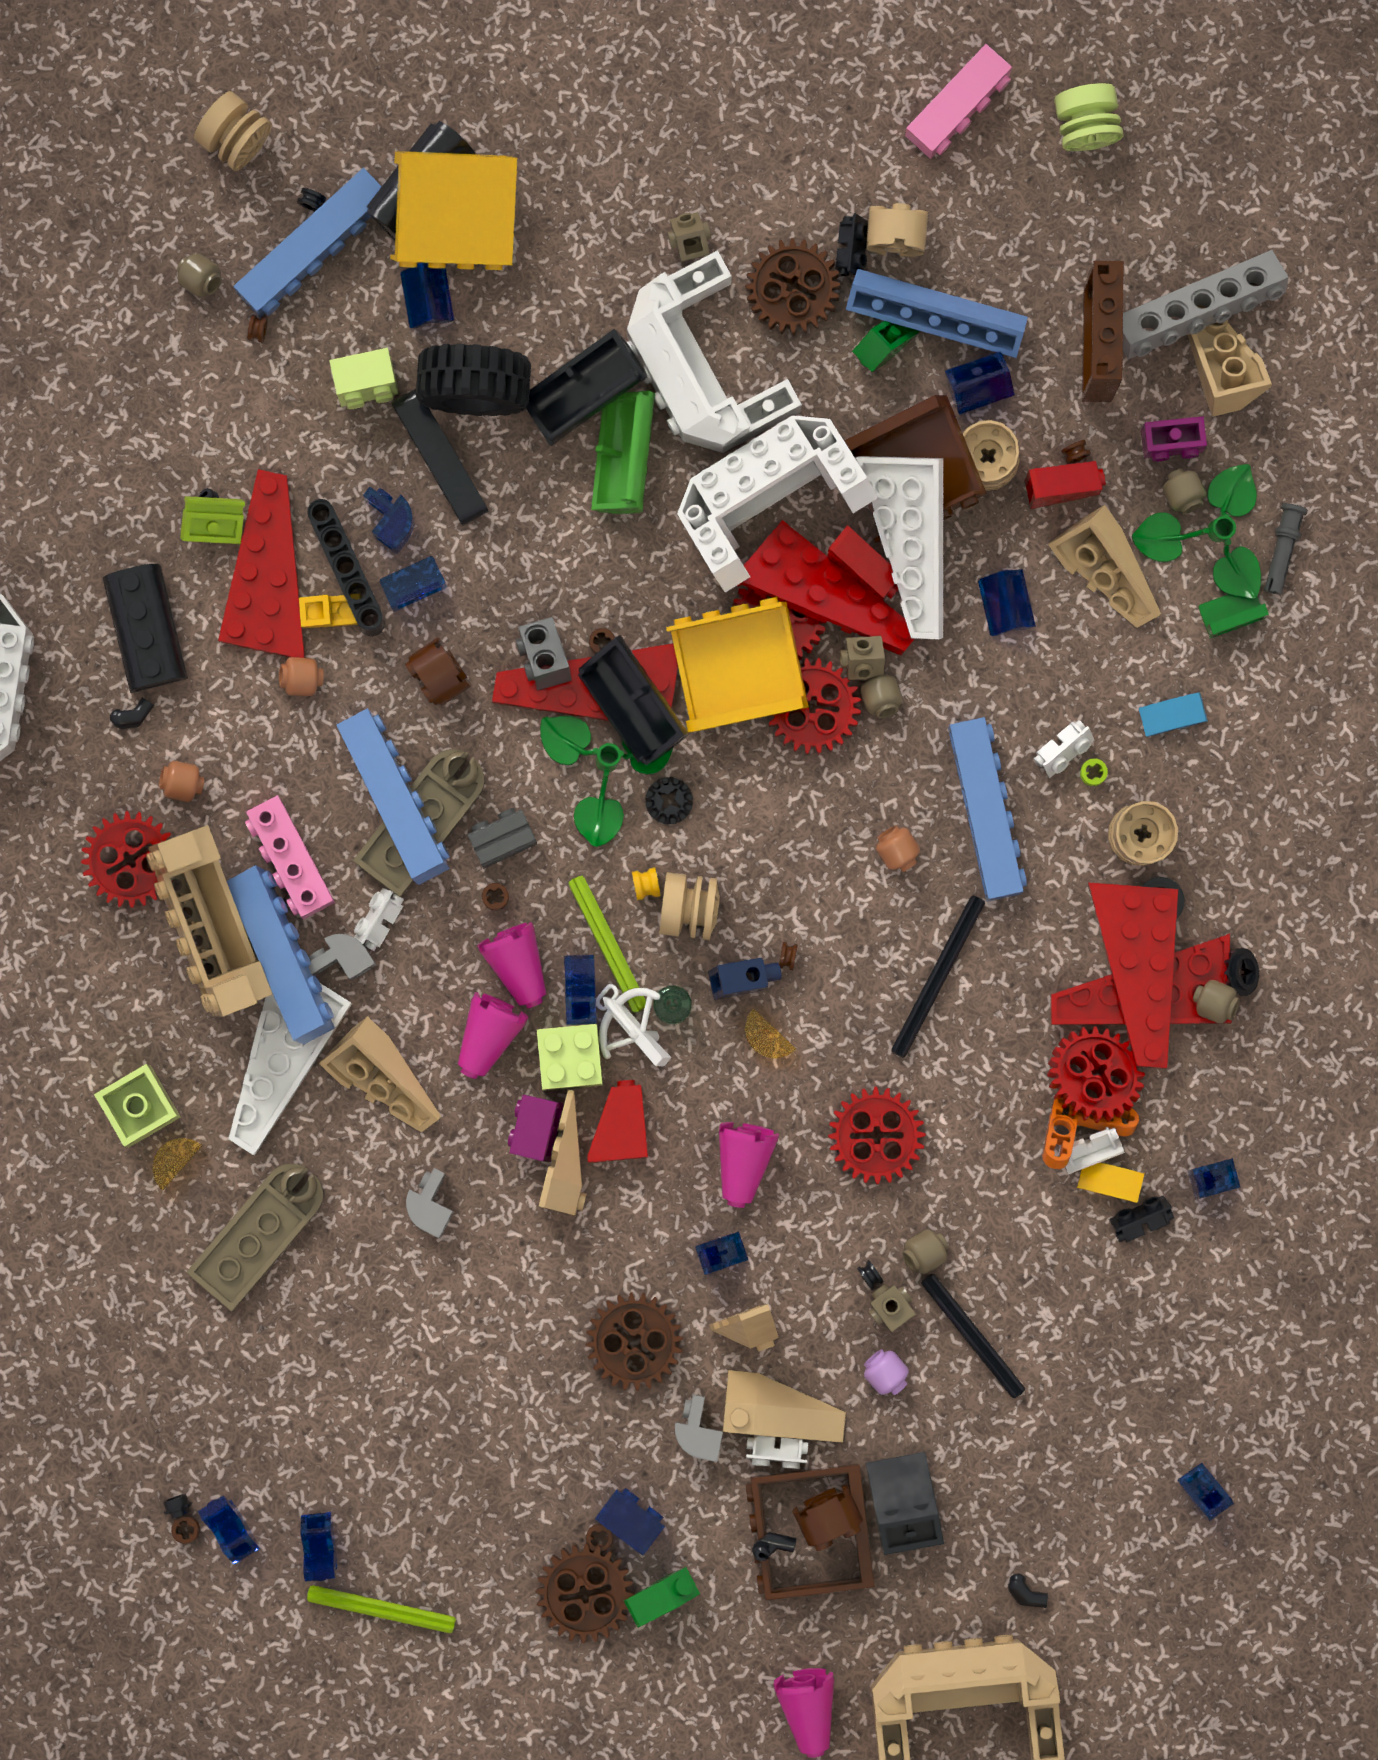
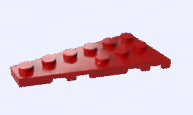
(1098, 1000)

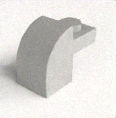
(347, 951)
(423, 1210)
(697, 1440)

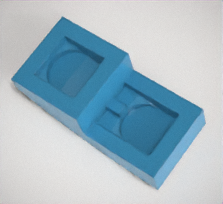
(1173, 714)

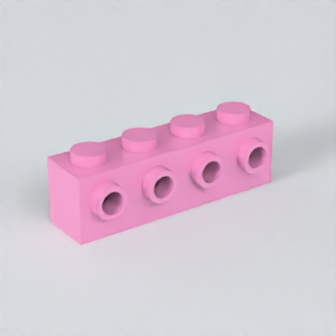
(959, 101)
(290, 857)

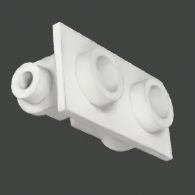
(1075, 740)
(381, 908)
(1094, 1150)
(788, 1454)

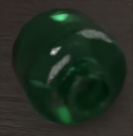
(682, 1010)

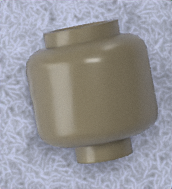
(199, 275)
(1184, 491)
(881, 696)
(1216, 1001)
(925, 1251)

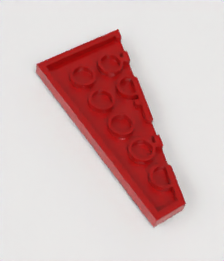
(819, 588)
(264, 589)
(573, 697)
(1140, 948)

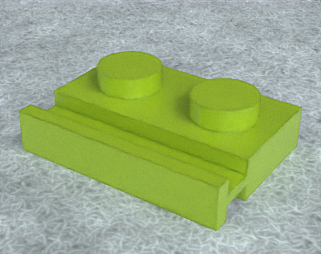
(212, 520)

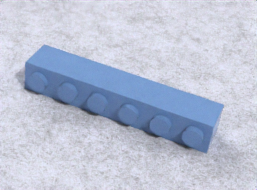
(309, 245)
(936, 313)
(393, 796)
(986, 810)
(281, 955)

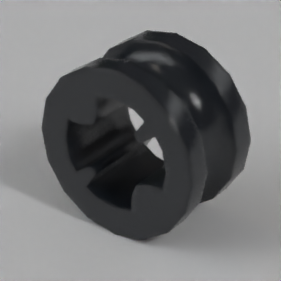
(311, 199)
(870, 1275)

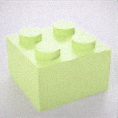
(364, 378)
(569, 1057)
(137, 1105)

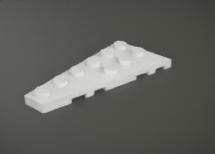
(912, 534)
(276, 1071)

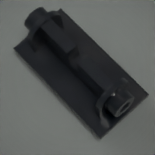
(854, 233)
(1128, 1222)

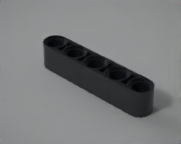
(440, 458)
(339, 555)

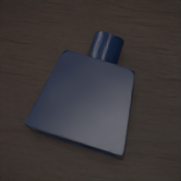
(731, 978)

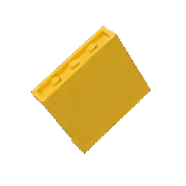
(455, 209)
(738, 665)

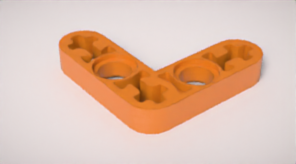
(1071, 1122)

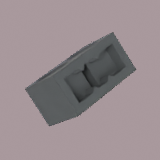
(547, 653)

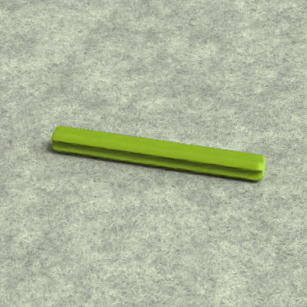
(606, 940)
(381, 1609)

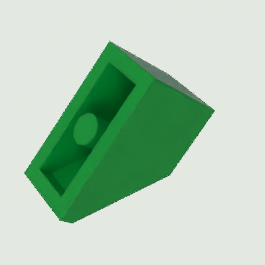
(882, 344)
(662, 1597)

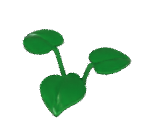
(1232, 492)
(567, 738)

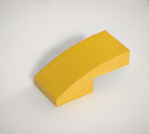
(326, 611)
(1111, 1181)

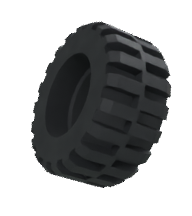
(473, 380)

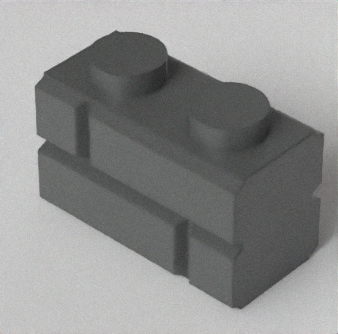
(501, 838)

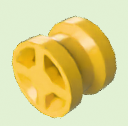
(646, 883)

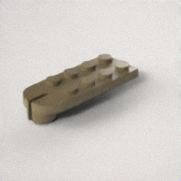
(444, 801)
(258, 1234)

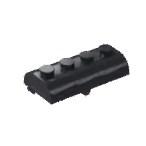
(435, 139)
(584, 386)
(144, 627)
(632, 702)

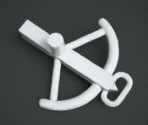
(644, 1039)

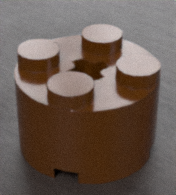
(438, 672)
(828, 1517)

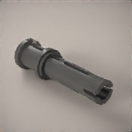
(1287, 535)

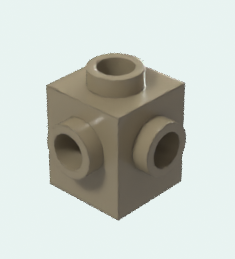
(689, 236)
(863, 657)
(902, 1311)

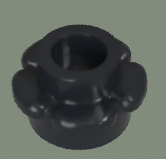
(177, 1506)

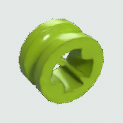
(1091, 763)

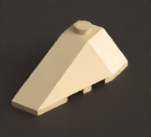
(1227, 368)
(1104, 557)
(375, 1066)
(564, 1176)
(749, 1328)
(772, 1409)

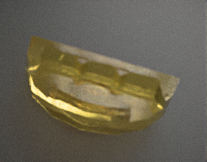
(765, 1038)
(172, 1159)

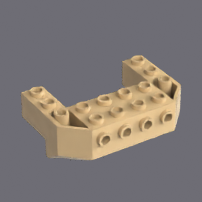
(236, 974)
(966, 1678)

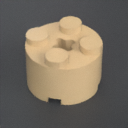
(897, 230)

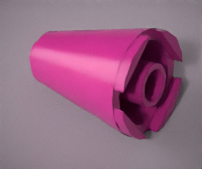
(517, 963)
(487, 1033)
(743, 1160)
(808, 1708)

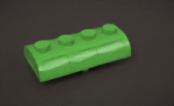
(623, 454)

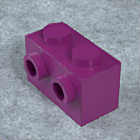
(1173, 437)
(535, 1128)

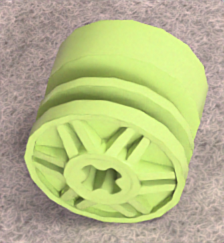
(1088, 117)

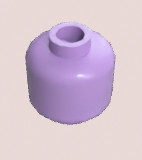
(886, 1372)

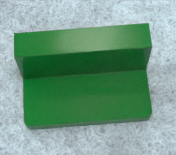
(1231, 613)

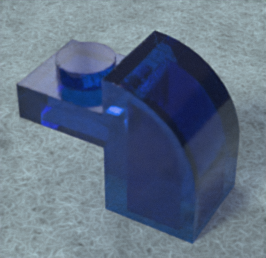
(397, 522)
(580, 989)
(229, 1529)
(318, 1546)

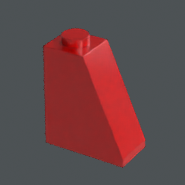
(1063, 483)
(863, 563)
(621, 1126)

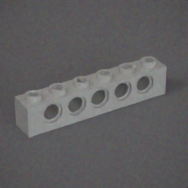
(1208, 292)

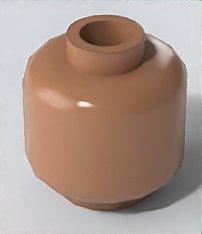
(300, 676)
(181, 781)
(897, 848)

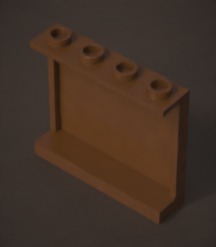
(926, 432)

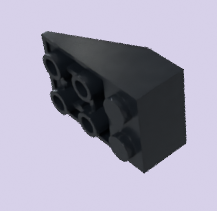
(904, 1503)

